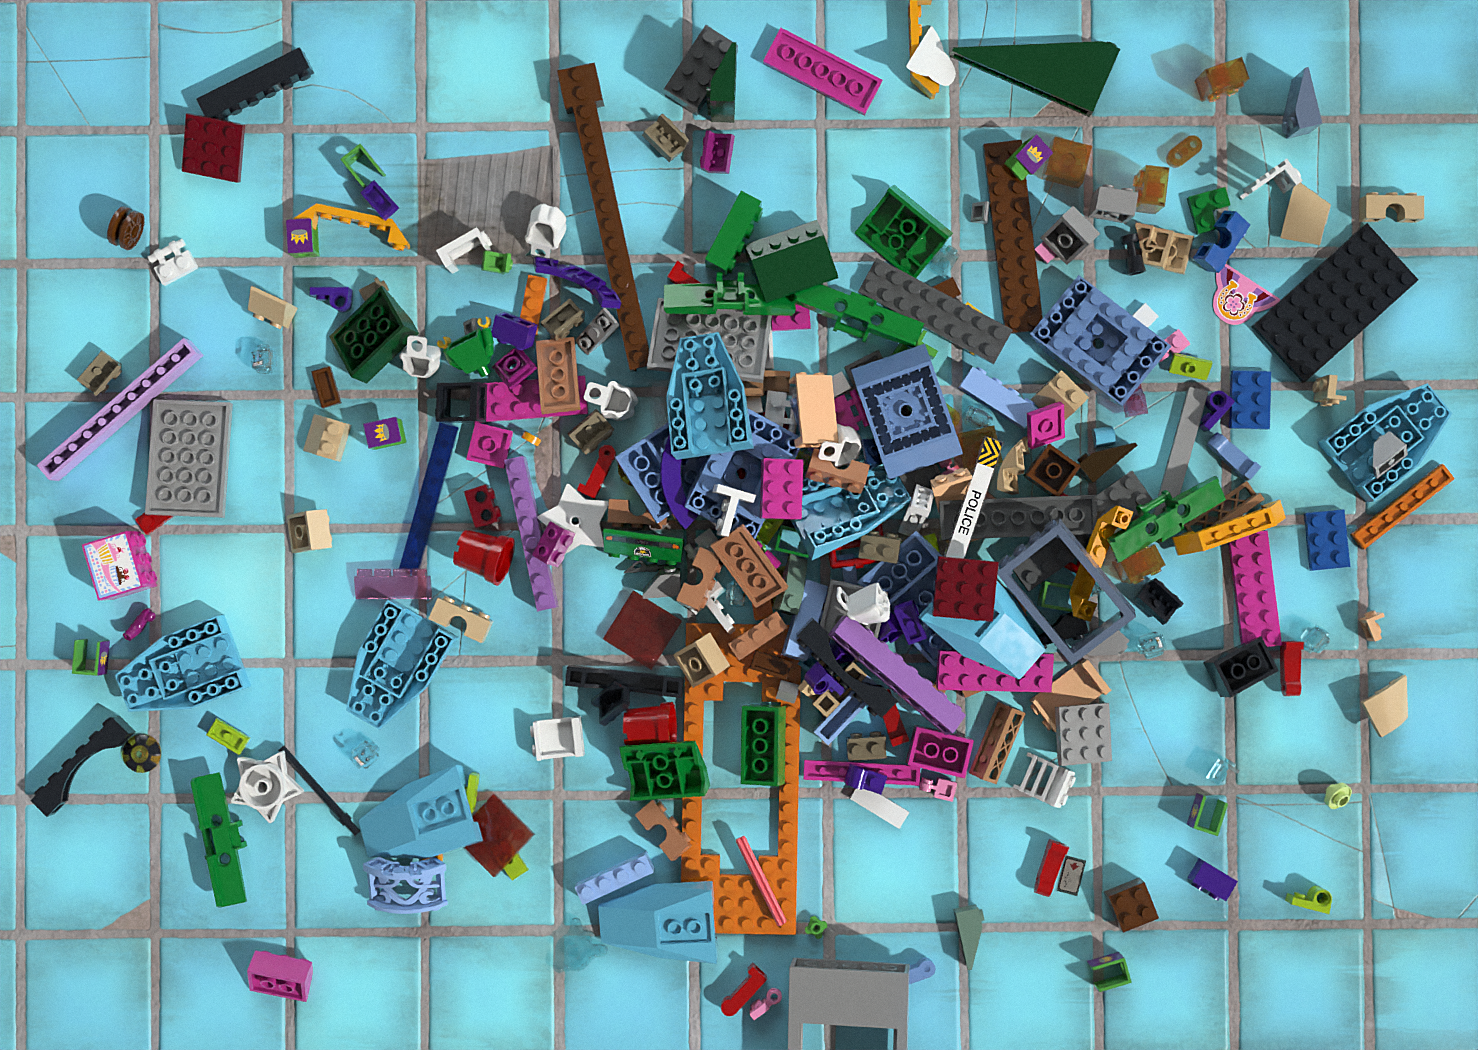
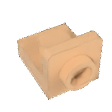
(1370, 627)

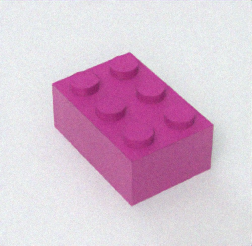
(781, 489)
(939, 752)

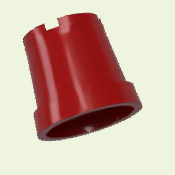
(485, 555)
(650, 724)

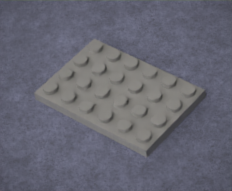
(743, 336)
(189, 458)

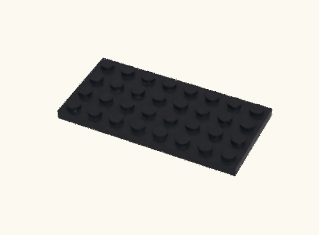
(1335, 303)

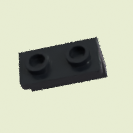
(1158, 600)
(611, 702)

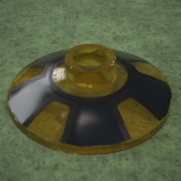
(150, 753)

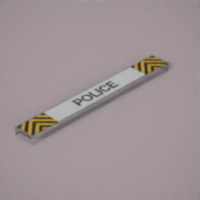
(974, 498)

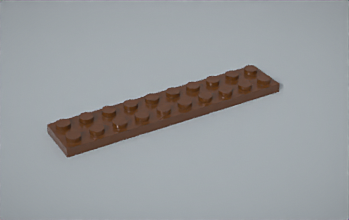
(1012, 239)

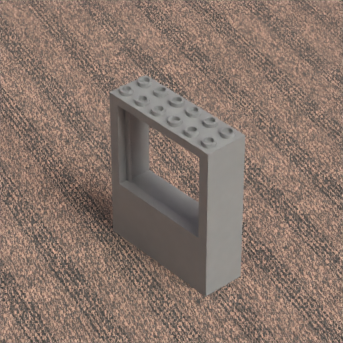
(848, 996)

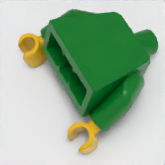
(471, 351)

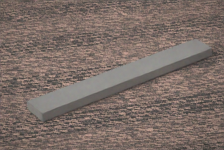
(1182, 444)

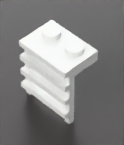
(1283, 174)
(1056, 787)

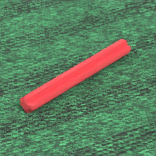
(760, 880)

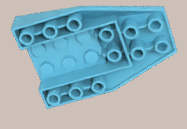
(706, 400)
(1411, 416)
(838, 516)
(1004, 644)
(396, 663)
(184, 669)
(422, 819)
(663, 921)

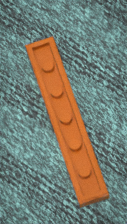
(1402, 506)

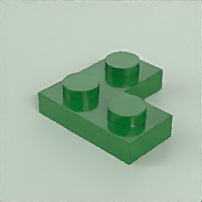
(1202, 208)

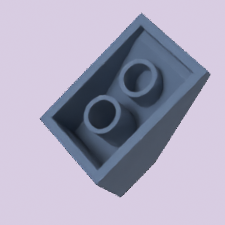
(1301, 108)

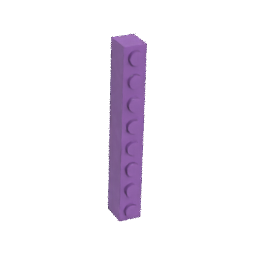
(530, 532)
(897, 674)

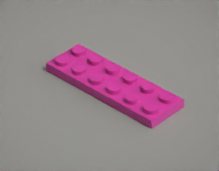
(822, 71)
(524, 401)
(1255, 589)
(962, 673)

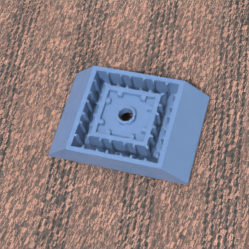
(1089, 315)
(911, 440)
(768, 442)

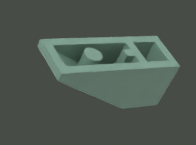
(794, 575)
(969, 930)

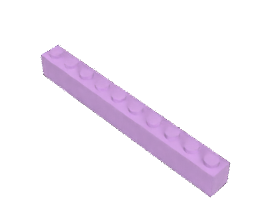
(120, 410)

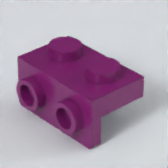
(717, 152)
(553, 544)

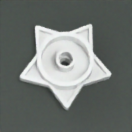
(587, 511)
(252, 785)

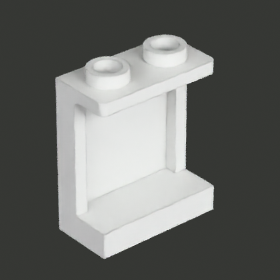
(461, 246)
(557, 738)

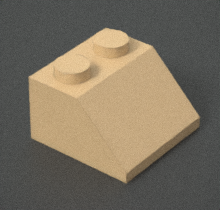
(270, 307)
(1060, 389)
(327, 437)
(309, 531)
(701, 660)

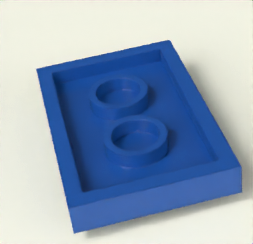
(1252, 400)
(1327, 540)

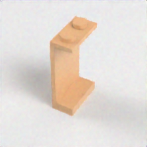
(815, 410)
(951, 487)
(1074, 687)

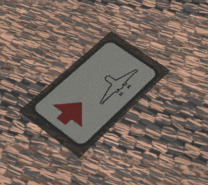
(1071, 875)

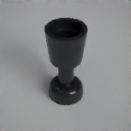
(1134, 262)

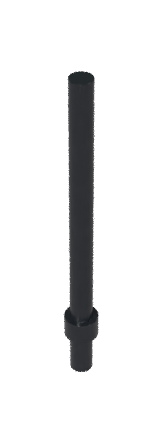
(344, 819)

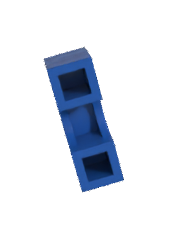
(1231, 229)

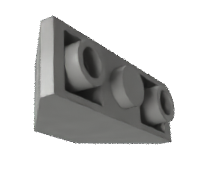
(597, 331)

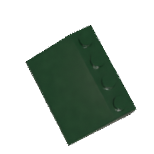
(723, 89)
(791, 261)
(373, 335)

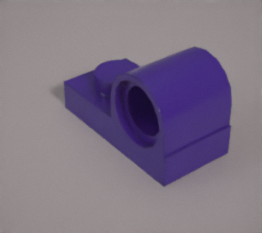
(379, 200)
(334, 295)
(1217, 411)
(910, 622)
(821, 680)
(865, 779)

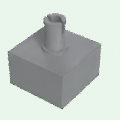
(1070, 235)

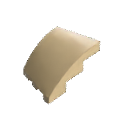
(1305, 216)
(1164, 248)
(1011, 467)
(1388, 706)

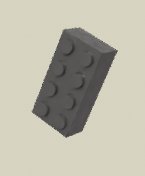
(697, 69)

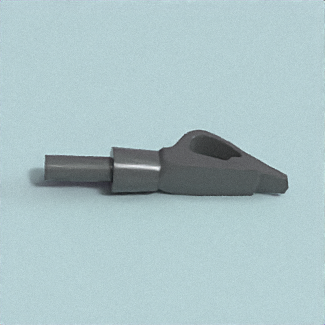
(644, 568)

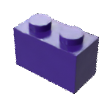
(514, 330)
(1212, 879)

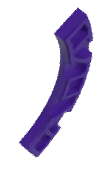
(597, 287)
(672, 487)

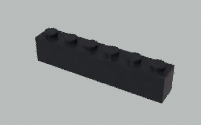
(256, 85)

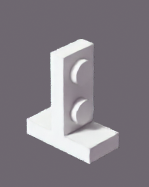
(729, 506)
(917, 510)
(716, 607)

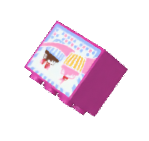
(119, 565)

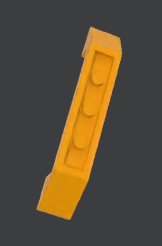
(923, 83)
(364, 220)
(1230, 530)
(1097, 548)

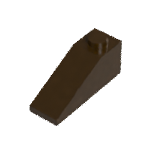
(1099, 462)

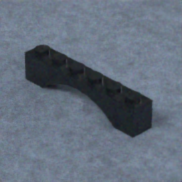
(1067, 627)
(636, 681)
(876, 696)
(56, 791)

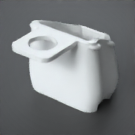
(545, 229)
(420, 359)
(615, 400)
(845, 450)
(866, 605)

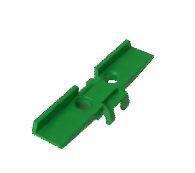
(726, 295)
(861, 308)
(1165, 525)
(225, 877)

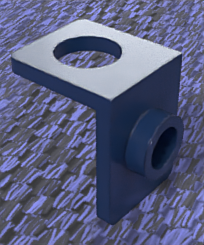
(871, 453)

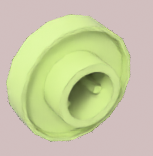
(1337, 795)

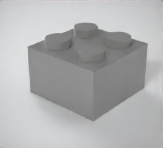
(1113, 204)

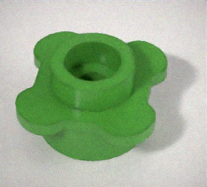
(814, 921)

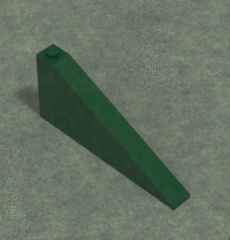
(1060, 72)

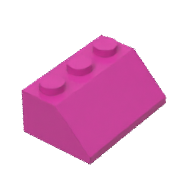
(280, 975)

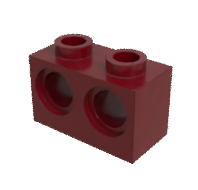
(477, 508)

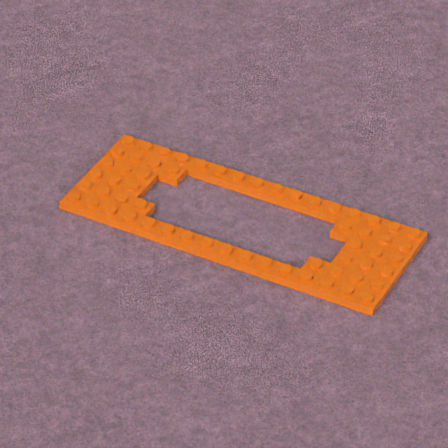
(737, 899)

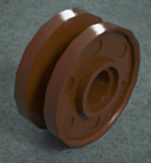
(125, 228)

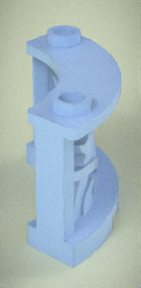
(382, 871)

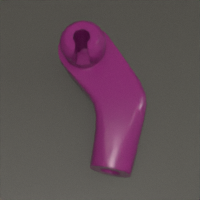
(139, 624)

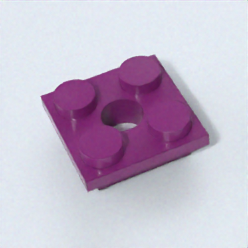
(514, 376)

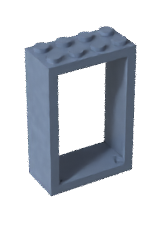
(1100, 634)

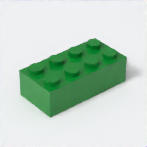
(733, 233)
(763, 745)

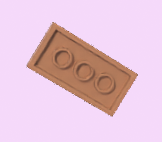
(558, 375)
(749, 566)

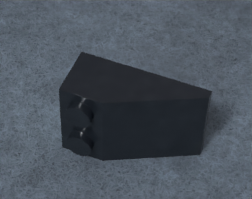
(1241, 667)

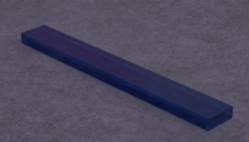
(429, 497)

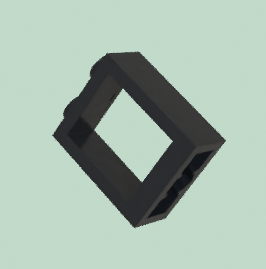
(478, 402)

